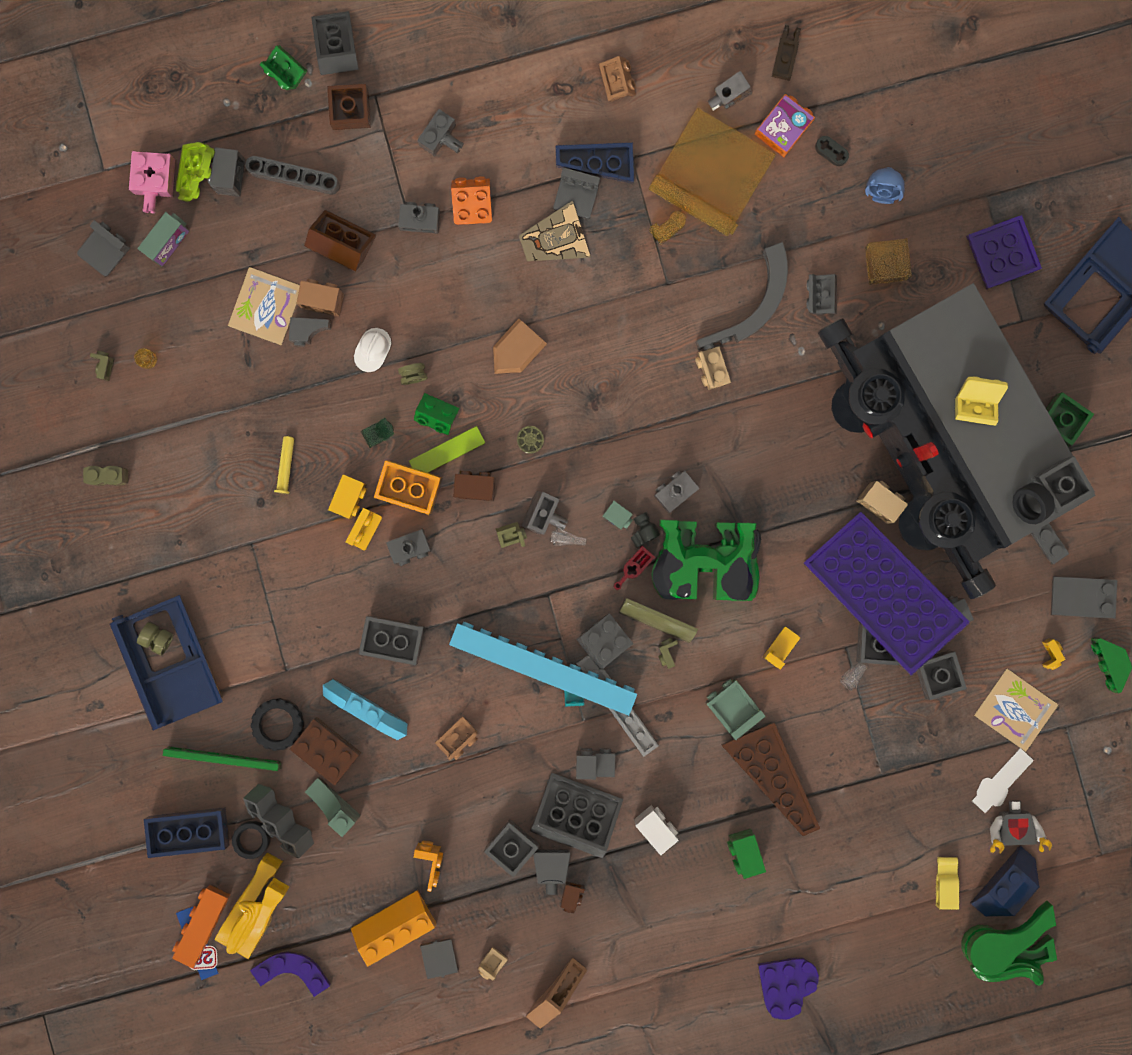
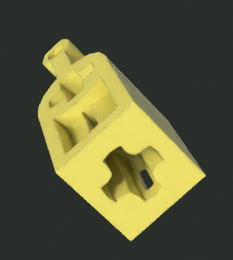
(947, 883)

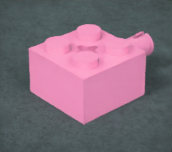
(158, 184)

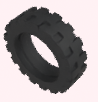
(259, 734)

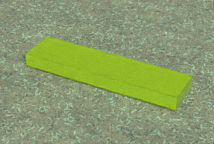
(448, 451)

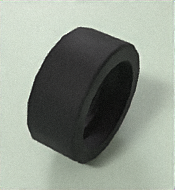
(1044, 498)
(238, 847)

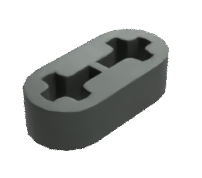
(835, 147)

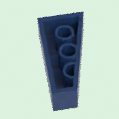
(601, 160)

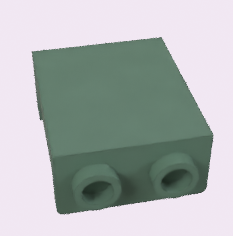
(734, 708)

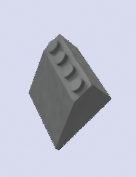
(577, 815)

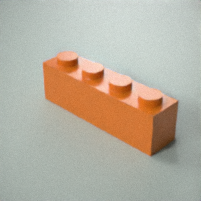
(201, 926)

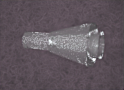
(560, 537)

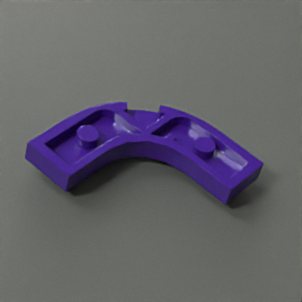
(292, 963)

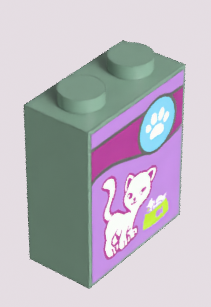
(164, 238)

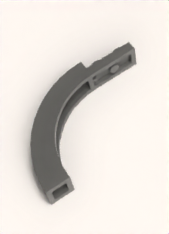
(776, 282)

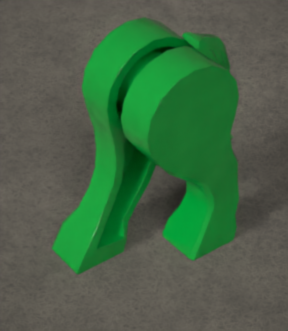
(1006, 953)

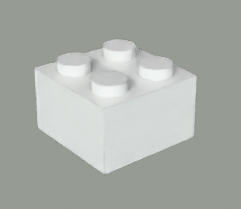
(656, 830)

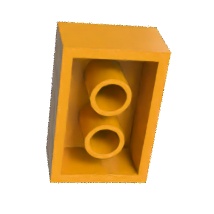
(408, 487)

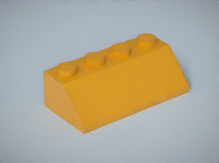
(393, 928)

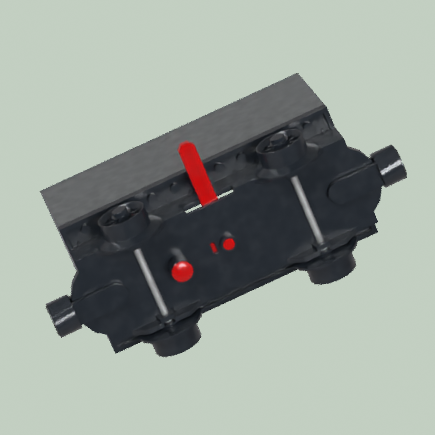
(954, 468)

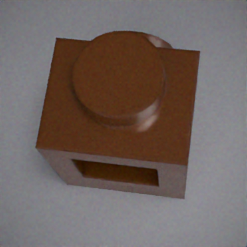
(571, 896)

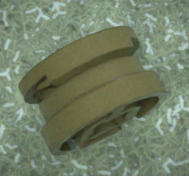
(412, 373)
(530, 439)

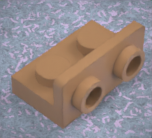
(617, 78)

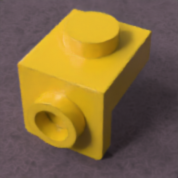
(1054, 650)

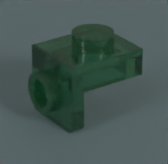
(378, 432)

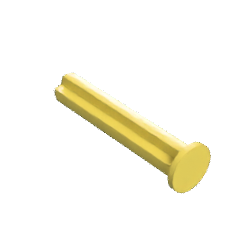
(285, 465)

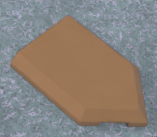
(516, 349)

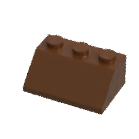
(339, 240)

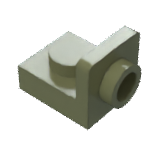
(104, 367)

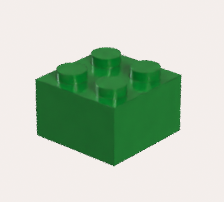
(1068, 417)
(747, 854)

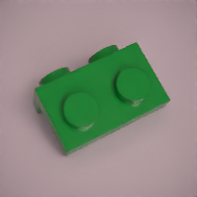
(283, 68)
(436, 414)

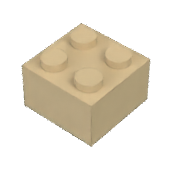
(882, 501)

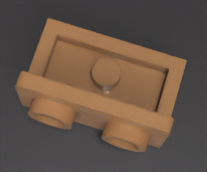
(456, 738)

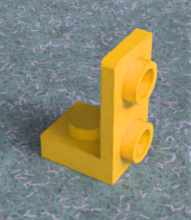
(781, 647)

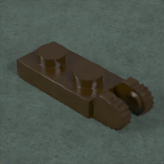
(786, 55)

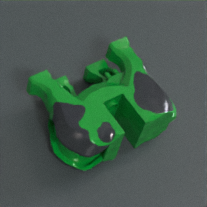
(733, 562)

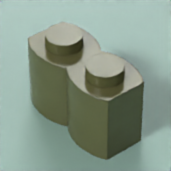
(109, 475)

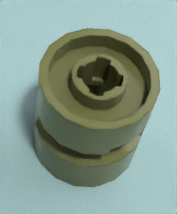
(156, 639)

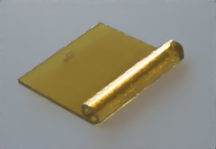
(712, 172)

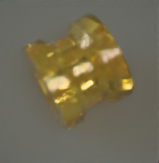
(141, 357)

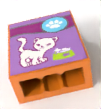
(785, 125)

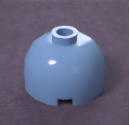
(885, 186)

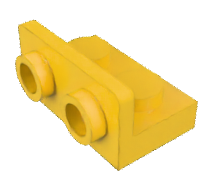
(364, 529)

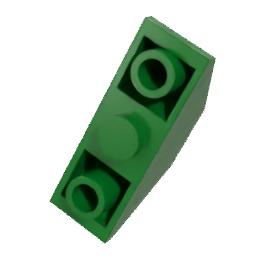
(1113, 663)

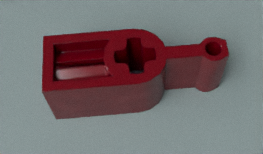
(639, 566)

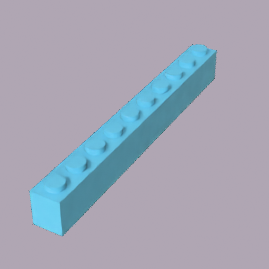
(543, 669)

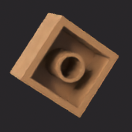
(320, 298)

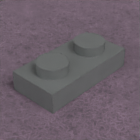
(1050, 543)

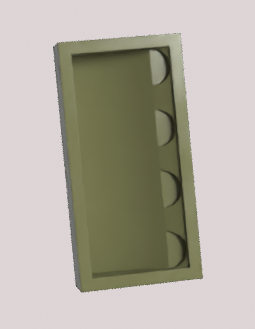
(658, 620)

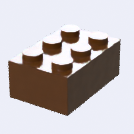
(325, 751)

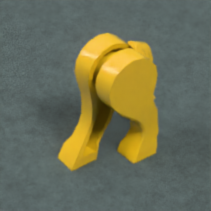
(249, 918)

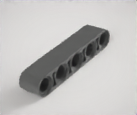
(284, 171)

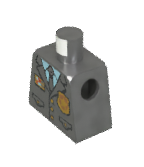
(737, 86)

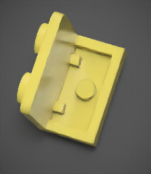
(979, 400)

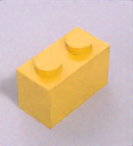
(347, 497)

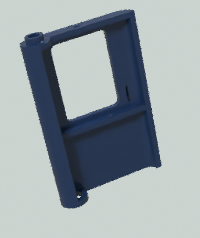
(1113, 262)
(174, 690)

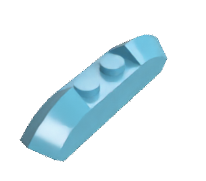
(365, 709)

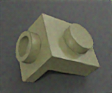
(511, 534)
(665, 656)

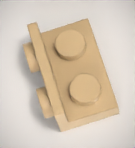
(713, 368)

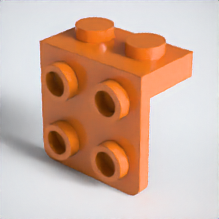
(471, 200)

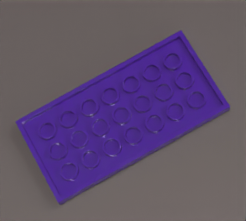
(886, 593)

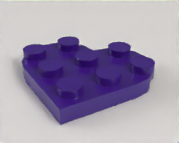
(786, 984)

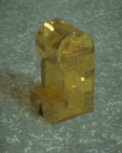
(669, 228)

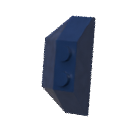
(1009, 886)

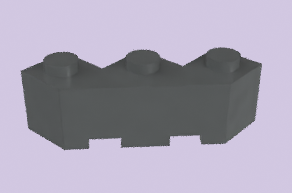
(278, 821)

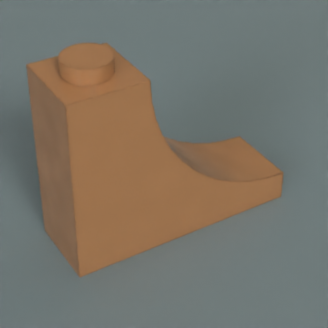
(557, 995)

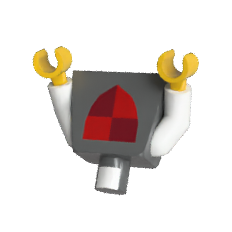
(1017, 828)

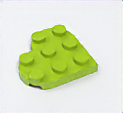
(192, 169)

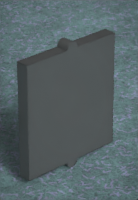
(439, 958)

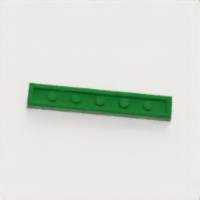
(222, 758)

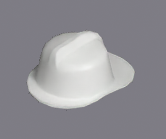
(372, 349)

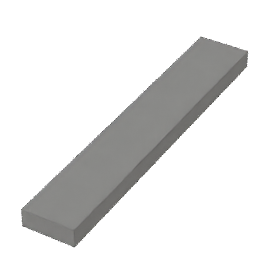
(631, 724)

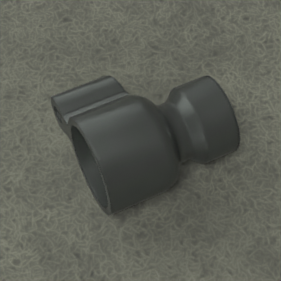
(647, 531)

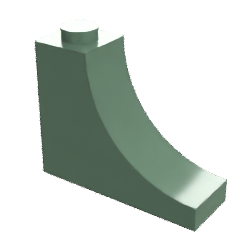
(336, 809)

